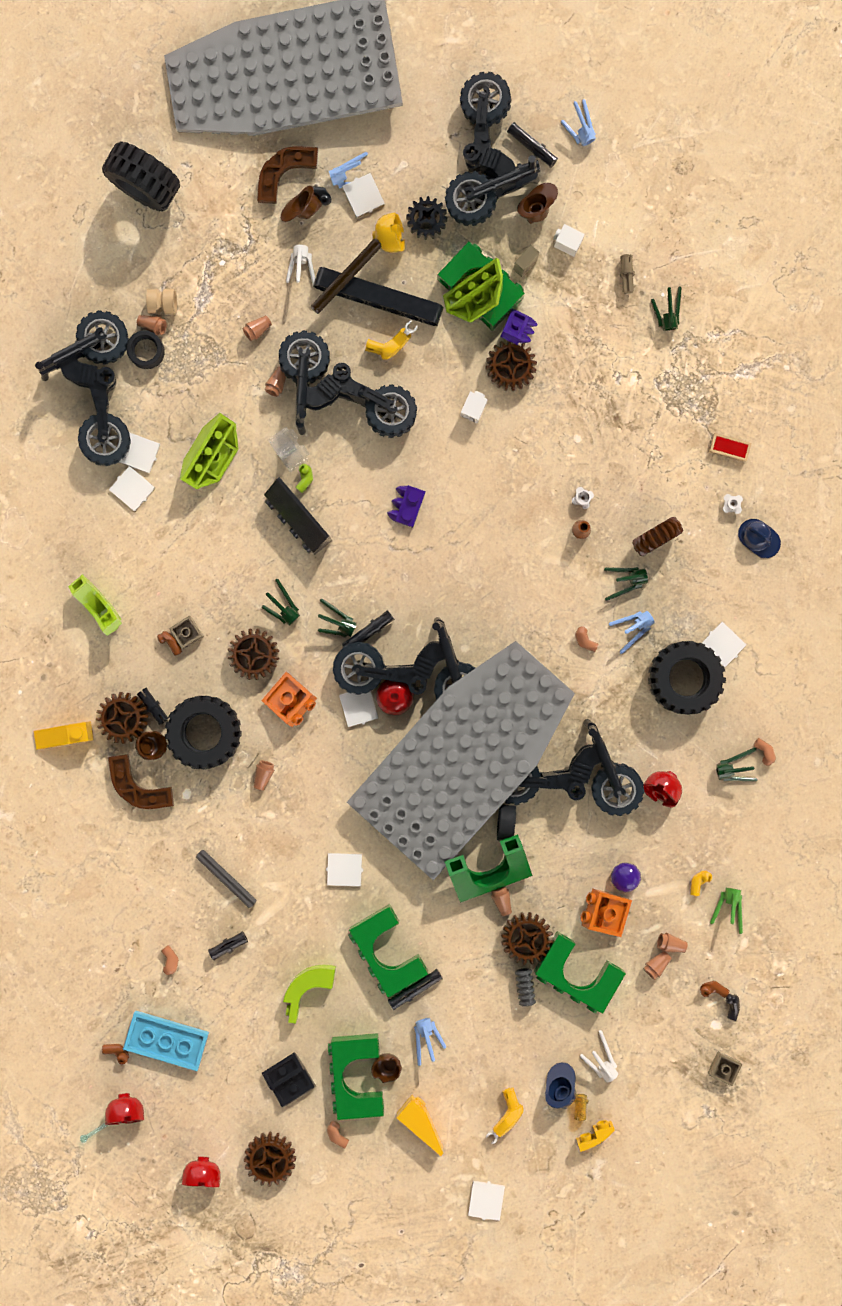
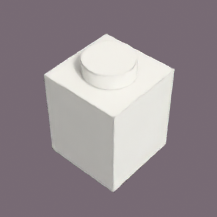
(568, 240)
(474, 406)

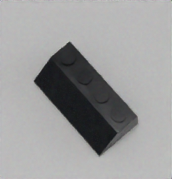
(297, 516)

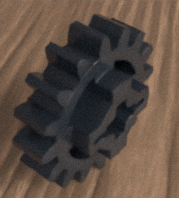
(428, 209)

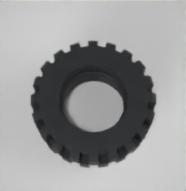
(141, 176)
(711, 670)
(178, 740)

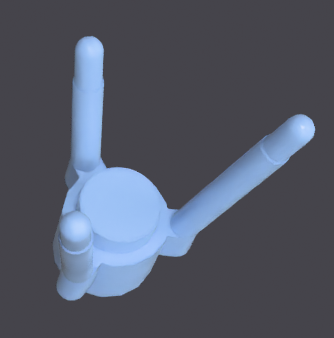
(586, 132)
(338, 174)
(642, 621)
(425, 1028)

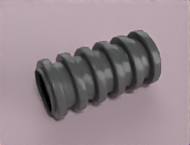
(525, 987)

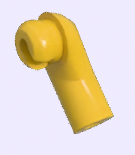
(698, 880)

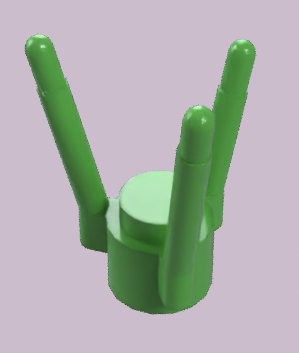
(732, 897)

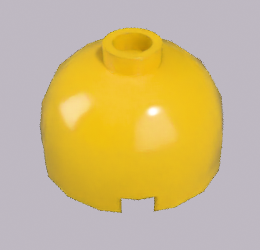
(389, 234)

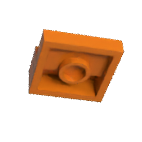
(289, 700)
(605, 912)

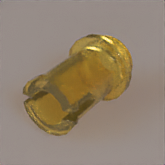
(580, 1107)

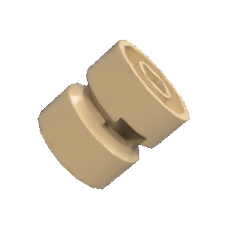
(161, 301)

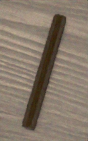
(340, 282)

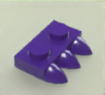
(518, 327)
(408, 505)

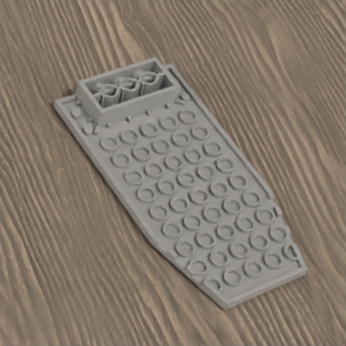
(286, 70)
(464, 757)

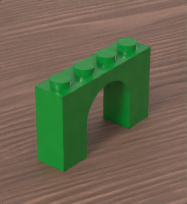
(468, 262)
(473, 884)
(390, 978)
(596, 994)
(348, 1102)

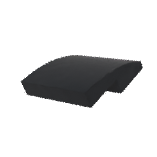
(288, 1079)

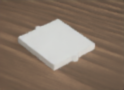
(363, 195)
(141, 453)
(132, 488)
(724, 643)
(358, 708)
(344, 869)
(486, 1200)

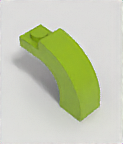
(96, 604)
(311, 977)

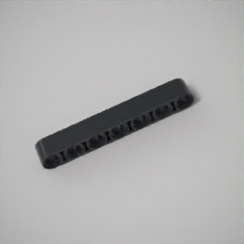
(382, 297)

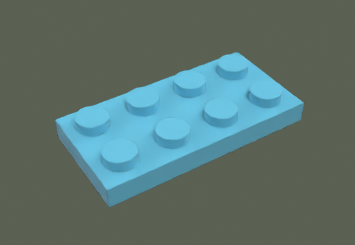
(166, 1040)

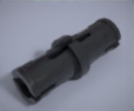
(152, 706)
(228, 945)

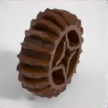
(503, 365)
(657, 536)
(254, 645)
(106, 724)
(519, 943)
(256, 1165)

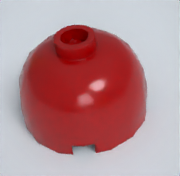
(394, 697)
(665, 787)
(124, 1110)
(201, 1173)

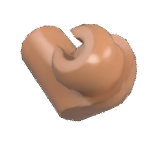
(583, 640)
(769, 755)
(171, 962)
(334, 1135)

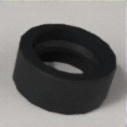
(156, 360)
(506, 822)

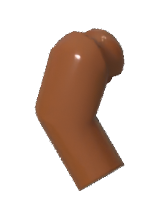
(171, 641)
(713, 987)

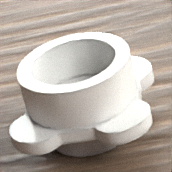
(588, 495)
(737, 503)

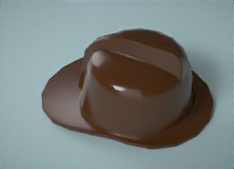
(537, 203)
(301, 206)

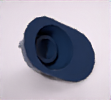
(759, 538)
(560, 1086)

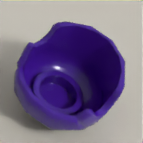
(626, 877)

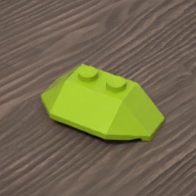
(476, 293)
(210, 453)

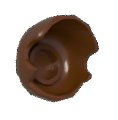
(151, 745)
(386, 1068)

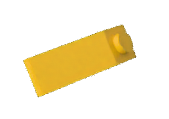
(63, 735)
(417, 1119)

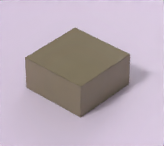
(526, 260)
(186, 632)
(725, 1068)

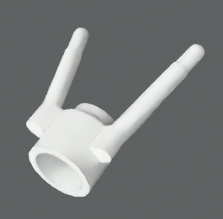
(300, 256)
(606, 1070)

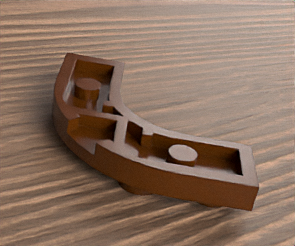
(277, 165)
(131, 792)

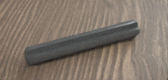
(226, 878)

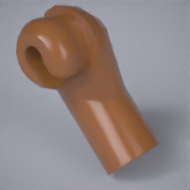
(117, 1050)

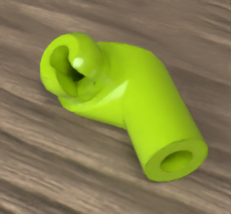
(306, 477)

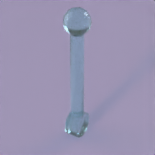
(84, 1138)

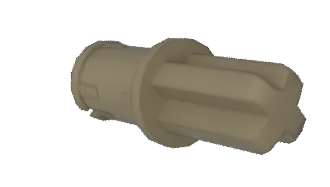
(627, 273)

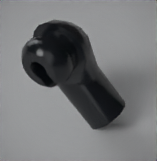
(322, 194)
(734, 1007)

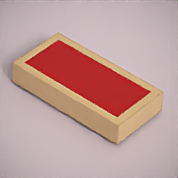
(730, 447)

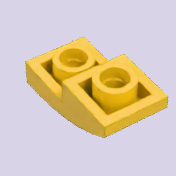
(601, 1132)

